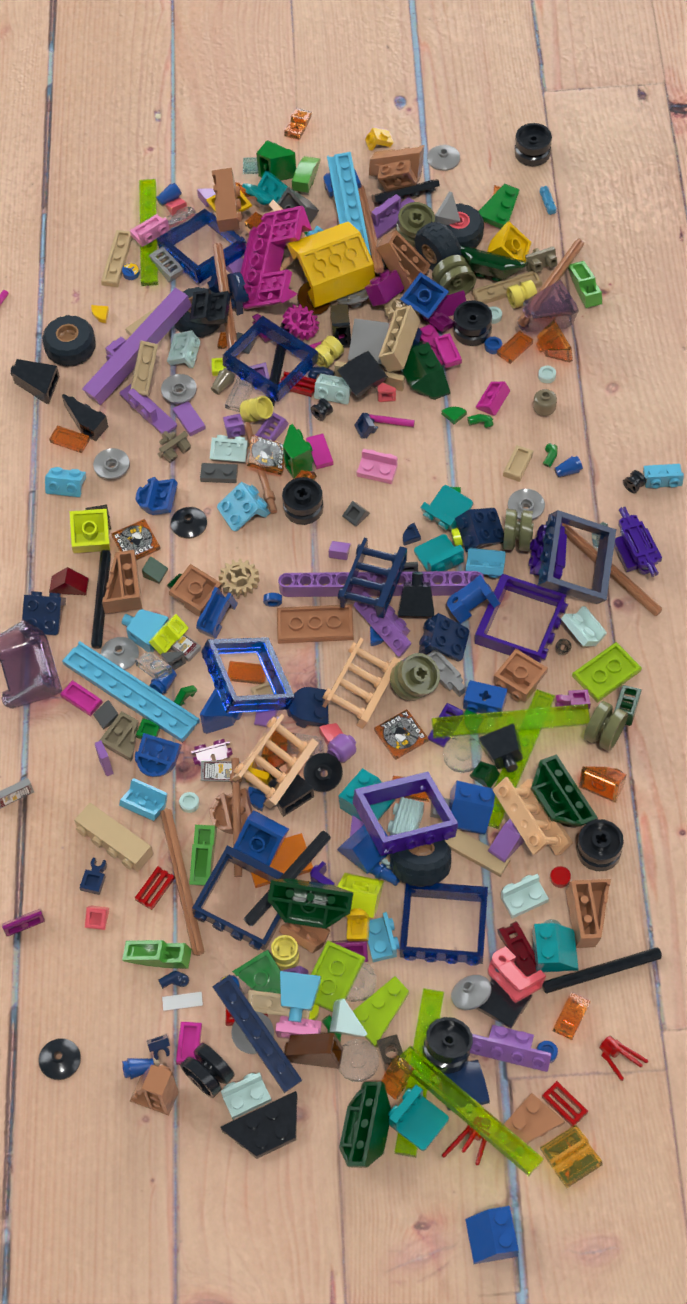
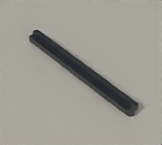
(277, 364)
(99, 614)
(291, 873)
(602, 970)

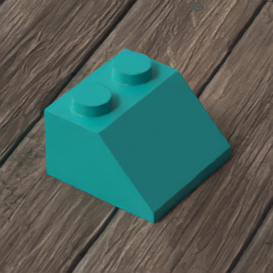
(361, 780)
(554, 948)

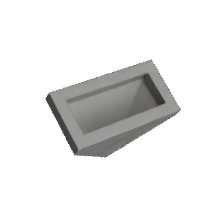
(448, 211)

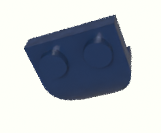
(237, 291)
(308, 707)

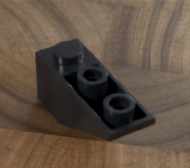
(86, 419)

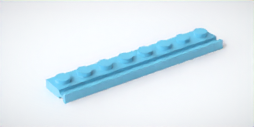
(346, 192)
(131, 691)

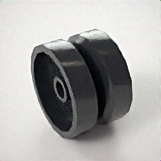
(533, 144)
(472, 323)
(302, 500)
(600, 845)
(448, 1044)
(207, 1070)

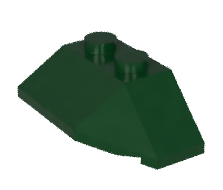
(491, 264)
(425, 372)
(560, 794)
(309, 902)
(366, 1126)

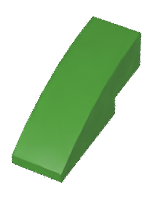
(305, 174)
(585, 284)
(202, 854)
(157, 954)

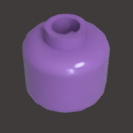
(342, 747)

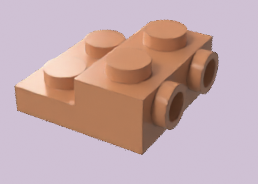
(194, 589)
(520, 675)

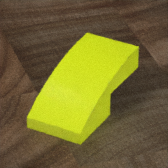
(168, 634)

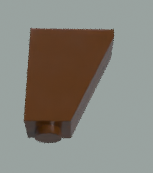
(314, 1050)

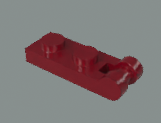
(519, 947)

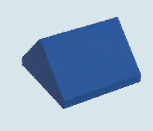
(362, 850)

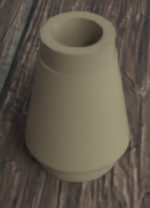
(222, 381)

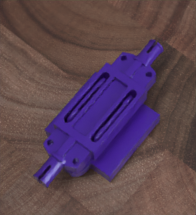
(636, 545)
(537, 546)

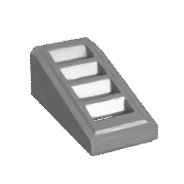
(170, 276)

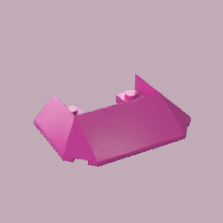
(264, 256)

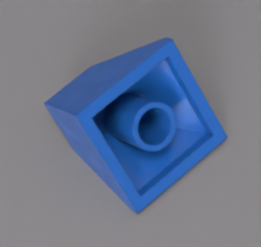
(424, 295)
(214, 716)

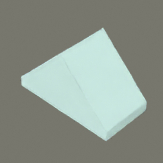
(345, 1021)

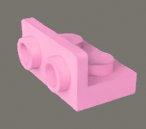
(377, 466)
(286, 1028)

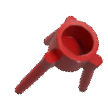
(613, 1048)
(473, 1135)

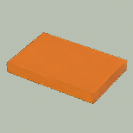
(286, 855)

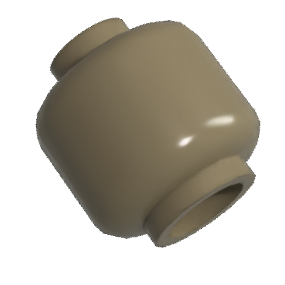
(545, 402)

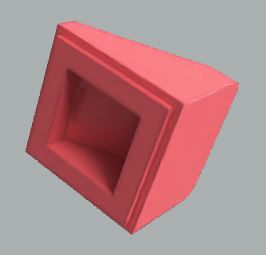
(175, 205)
(386, 393)
(329, 732)
(96, 917)

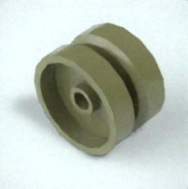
(413, 218)
(454, 274)
(518, 530)
(415, 677)
(605, 726)

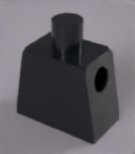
(416, 597)
(503, 747)
(295, 795)

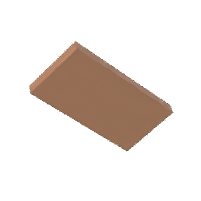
(314, 624)

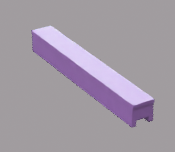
(124, 359)

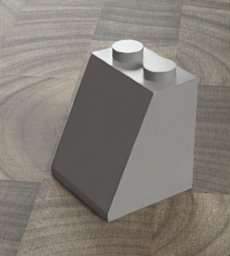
(368, 336)

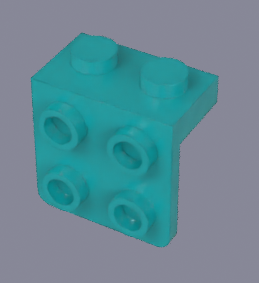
(268, 189)
(446, 507)
(439, 554)
(417, 1118)

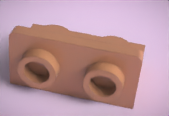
(396, 175)
(306, 936)

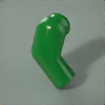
(479, 418)
(552, 451)

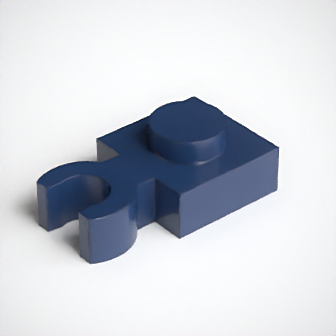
(93, 879)

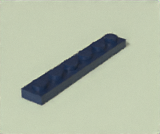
(257, 1033)

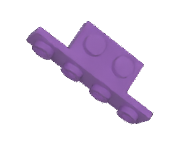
(386, 215)
(148, 410)
(390, 628)
(511, 1047)

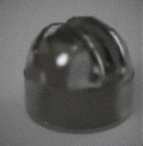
(567, 647)

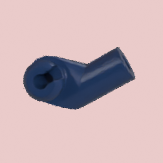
(314, 371)
(176, 978)

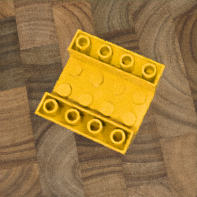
(334, 263)

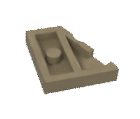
(121, 736)

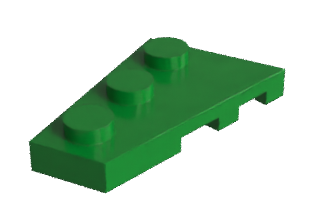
(500, 206)
(261, 973)

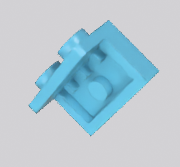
(64, 482)
(486, 561)
(144, 799)

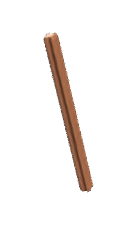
(371, 235)
(558, 272)
(223, 286)
(616, 574)
(182, 882)

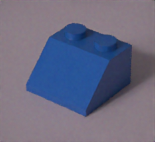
(471, 806)
(261, 838)
(492, 1235)

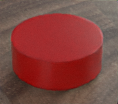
(560, 876)

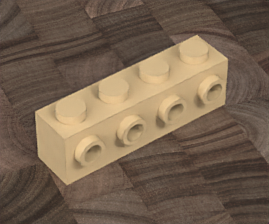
(399, 338)
(113, 837)

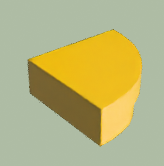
(100, 312)

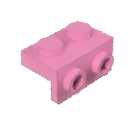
(150, 230)

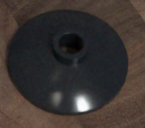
(188, 528)
(319, 763)
(61, 1068)

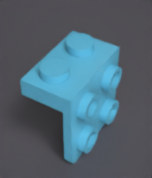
(242, 505)

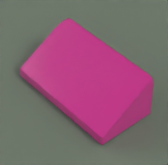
(493, 397)

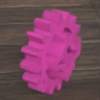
(300, 322)

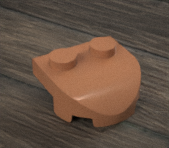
(222, 811)

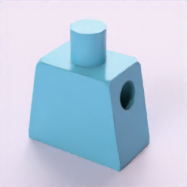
(143, 627)
(298, 993)

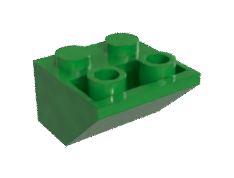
(276, 160)
(296, 452)

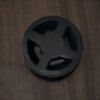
(321, 409)
(634, 481)

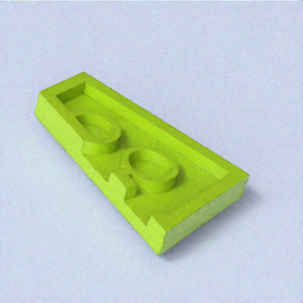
(380, 1008)

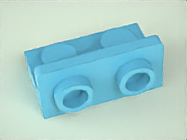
(663, 475)
(381, 940)

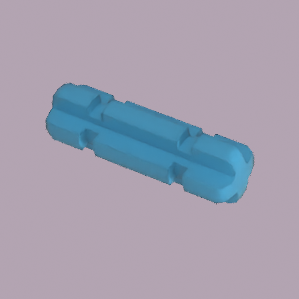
(548, 200)

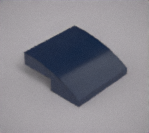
(472, 1082)

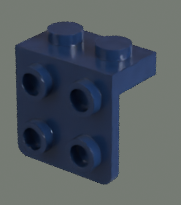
(480, 527)
(43, 611)
(444, 636)

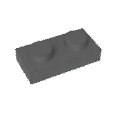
(219, 473)

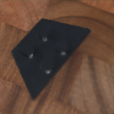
(266, 1127)

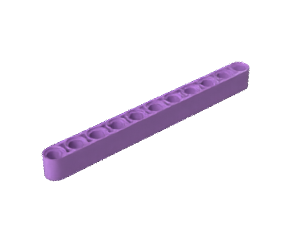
(335, 579)

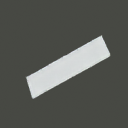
(182, 1001)

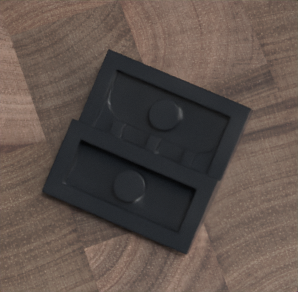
(210, 307)
(362, 373)
(502, 1007)

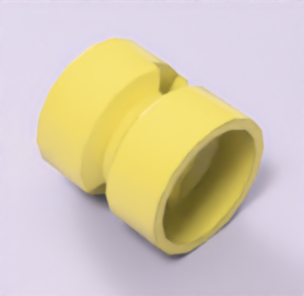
(518, 294)
(329, 351)
(256, 409)
(285, 952)

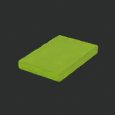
(606, 672)
(338, 973)

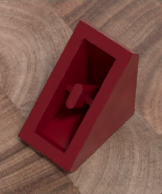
(69, 582)

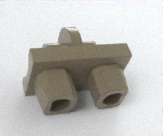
(541, 259)
(167, 450)

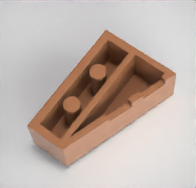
(390, 156)
(227, 201)
(402, 257)
(123, 585)
(587, 910)
(156, 1089)

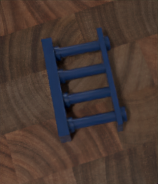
(386, 589)

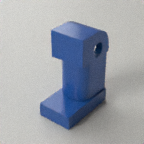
(470, 597)
(214, 612)

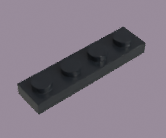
(414, 190)

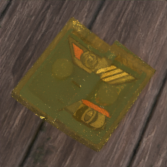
(571, 1156)

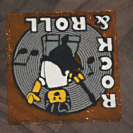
(266, 455)
(136, 538)
(401, 734)

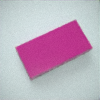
(447, 350)
(320, 453)
(81, 698)
(188, 1040)

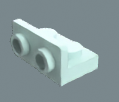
(184, 349)
(332, 389)
(229, 449)
(584, 627)
(523, 895)
(245, 1095)

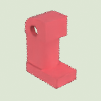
(511, 977)

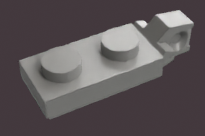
(449, 675)

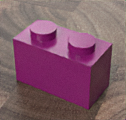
(384, 287)

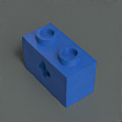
(478, 692)

